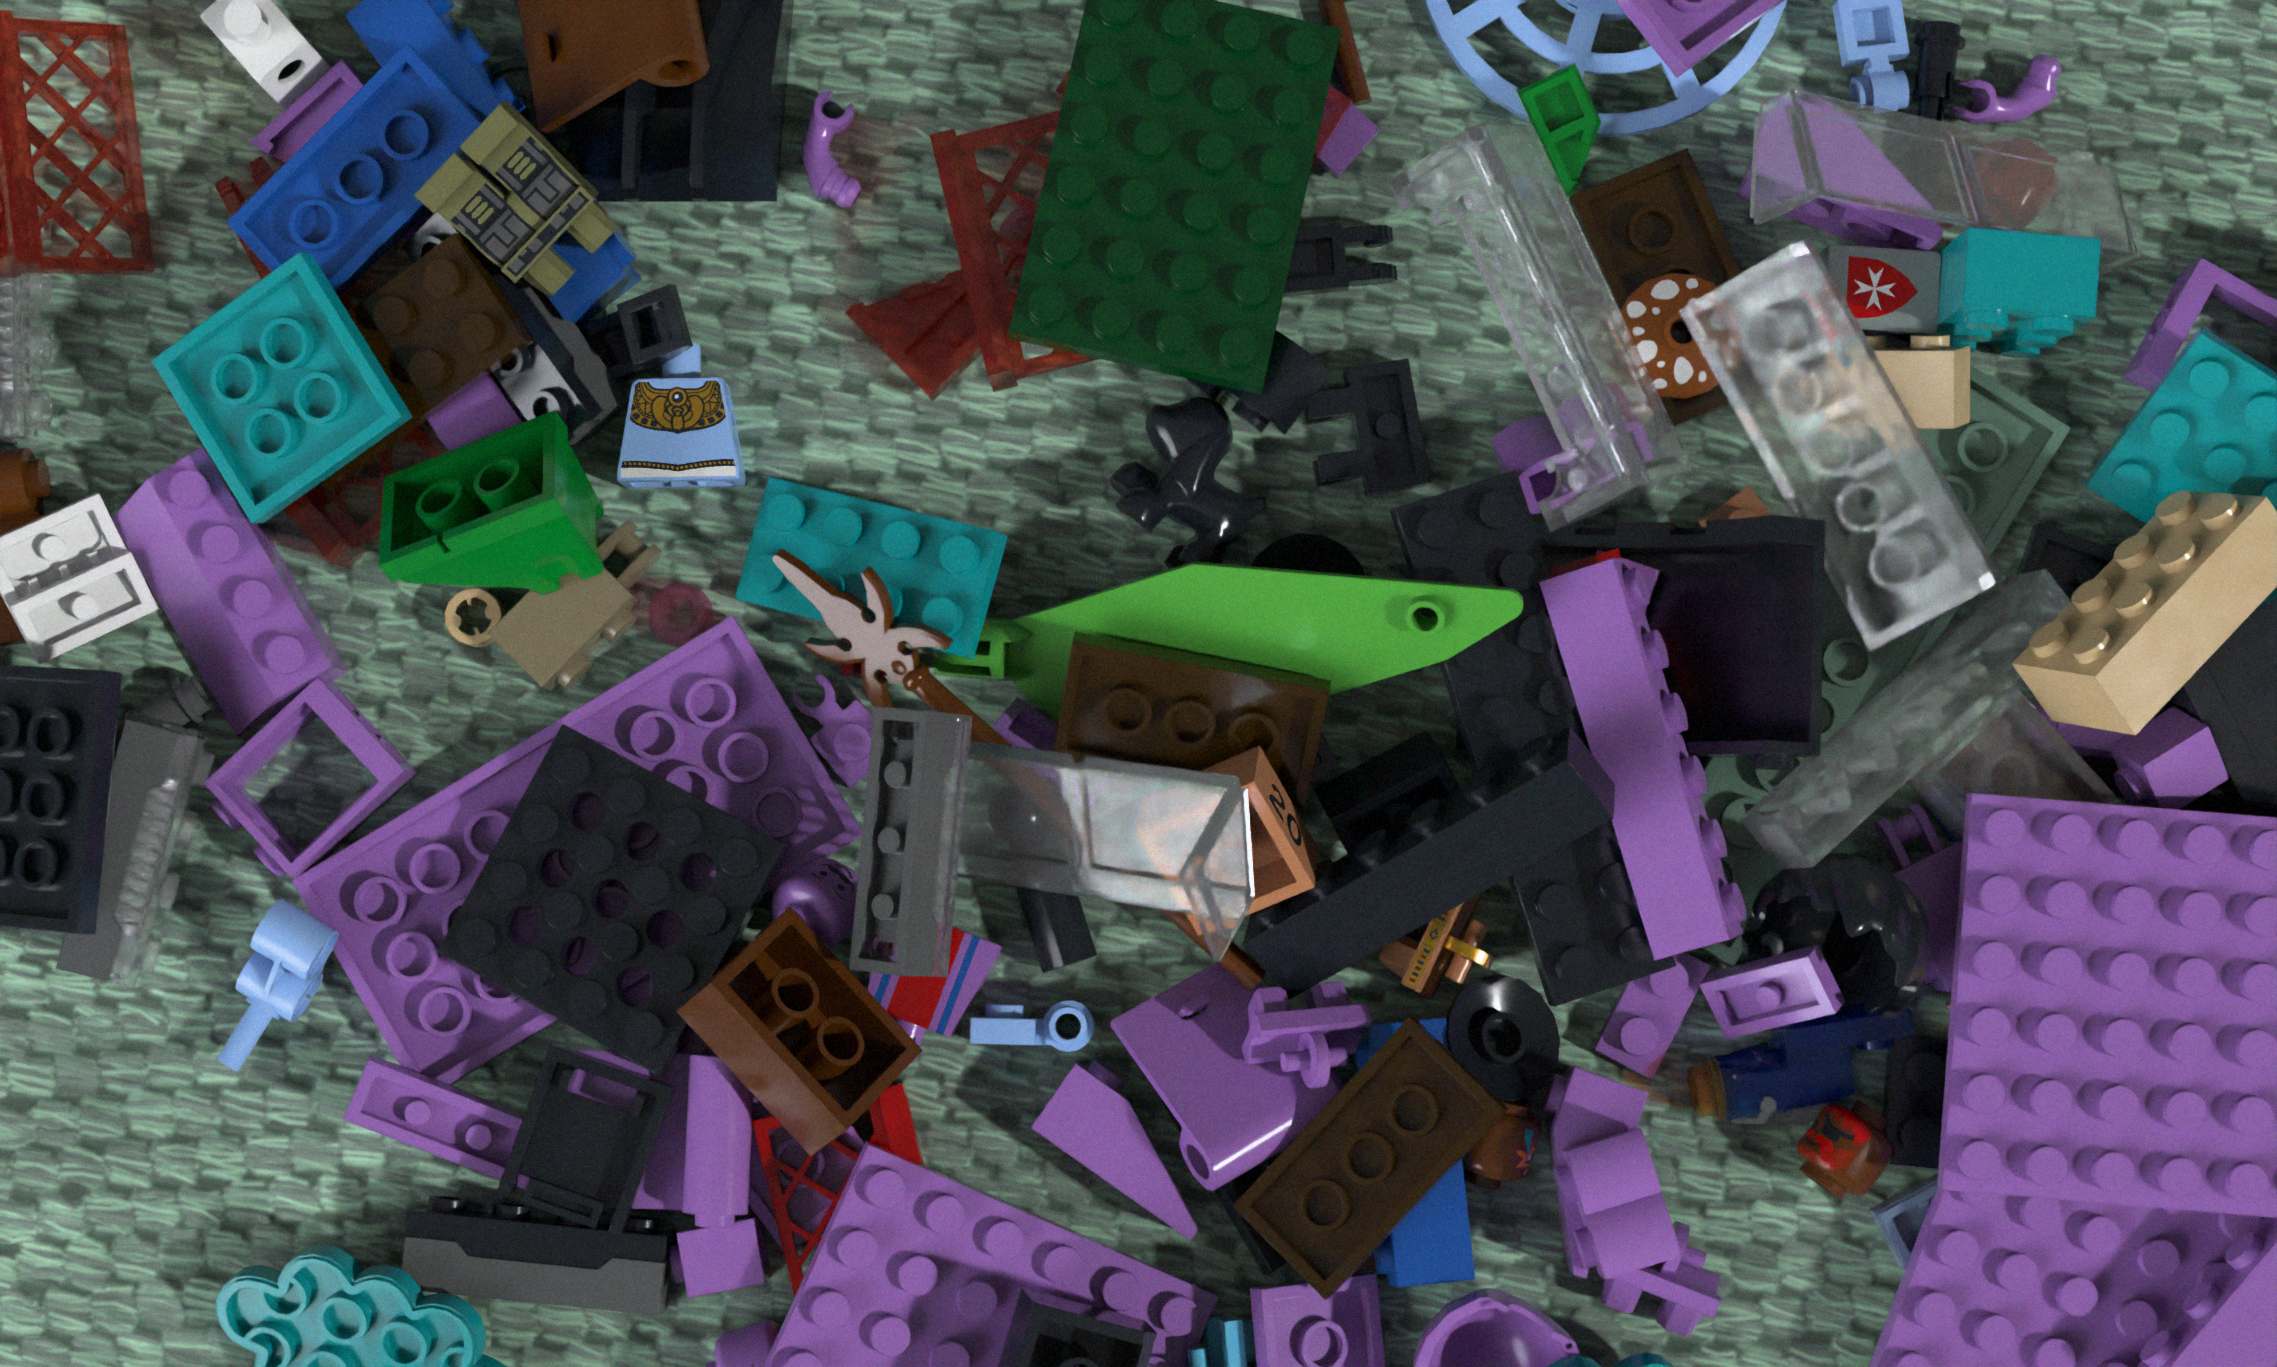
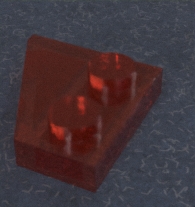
(924, 331)

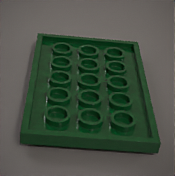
(1176, 187)

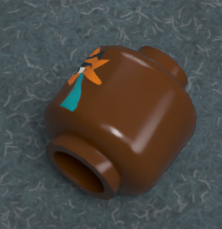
(1505, 1148)

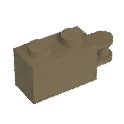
(560, 629)

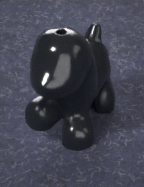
(1191, 443)

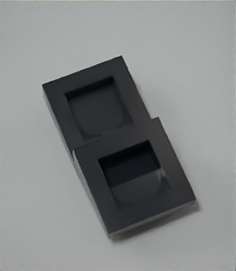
(640, 333)

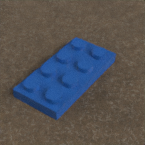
(357, 176)

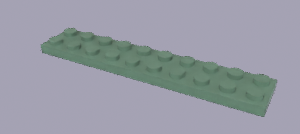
(1992, 472)

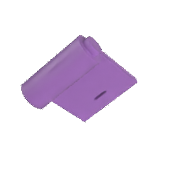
(1227, 1109)
(703, 1141)

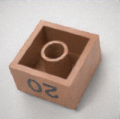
(1281, 844)

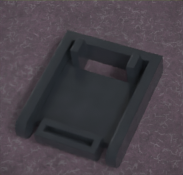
(582, 1148)

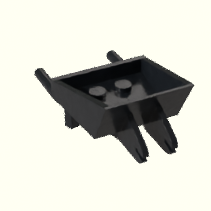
(702, 137)

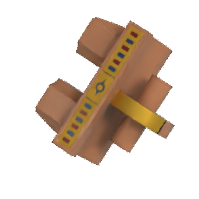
(1426, 962)

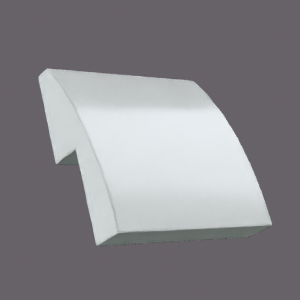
(70, 578)

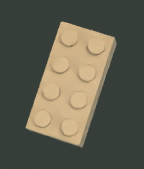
(2154, 611)

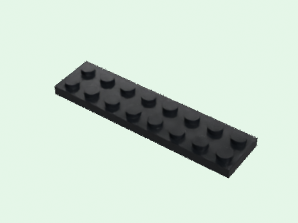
(1505, 694)

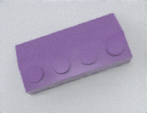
(225, 591)

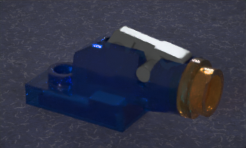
(1797, 1075)

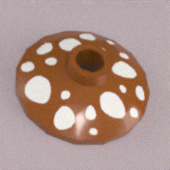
(1649, 313)

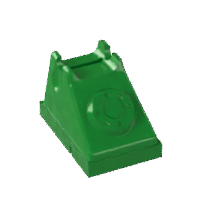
(494, 513)

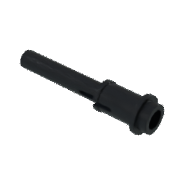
(1936, 67)

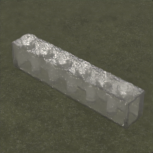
(1904, 724)

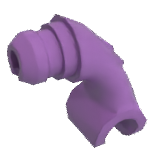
(2029, 96)
(822, 169)

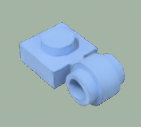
(1873, 36)
(1008, 1026)

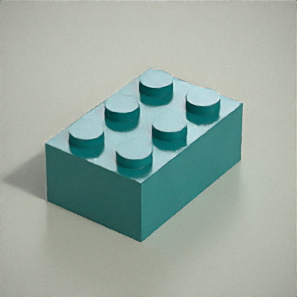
(2016, 289)

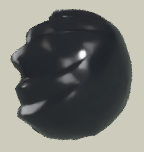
(1861, 921)

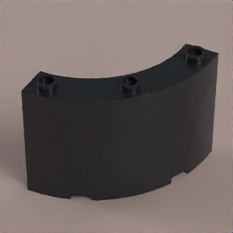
(1736, 622)

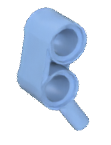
(279, 974)

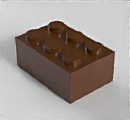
(800, 1031)

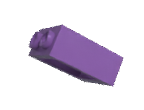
(2182, 309)
(240, 809)

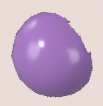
(1492, 1331)

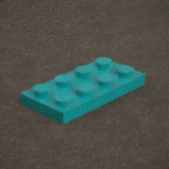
(931, 565)

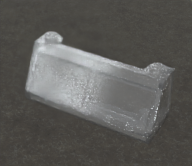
(1557, 314)

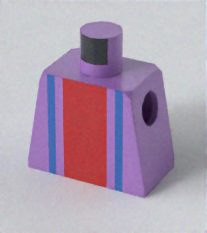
(938, 1001)

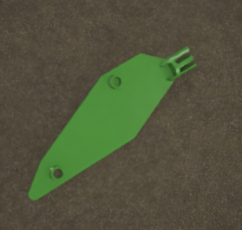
(1250, 615)

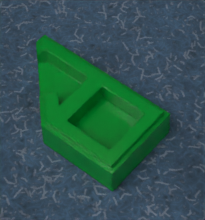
(1563, 121)

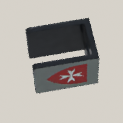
(1887, 288)

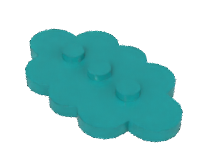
(338, 1315)

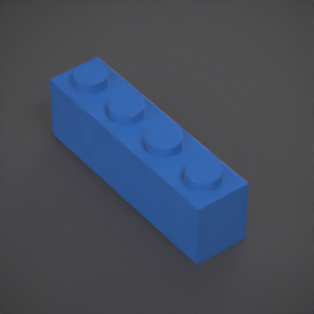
(1435, 1237)

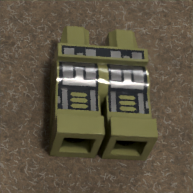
(523, 222)

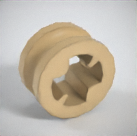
(457, 624)

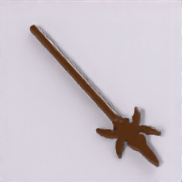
(881, 647)

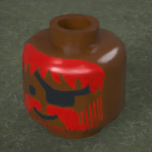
(1846, 1149)

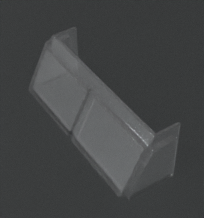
(1933, 171)
(1111, 833)

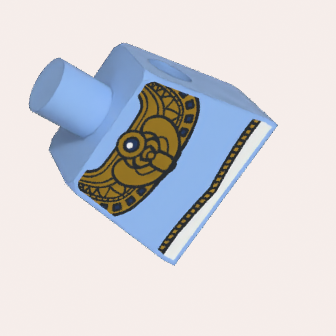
(681, 430)

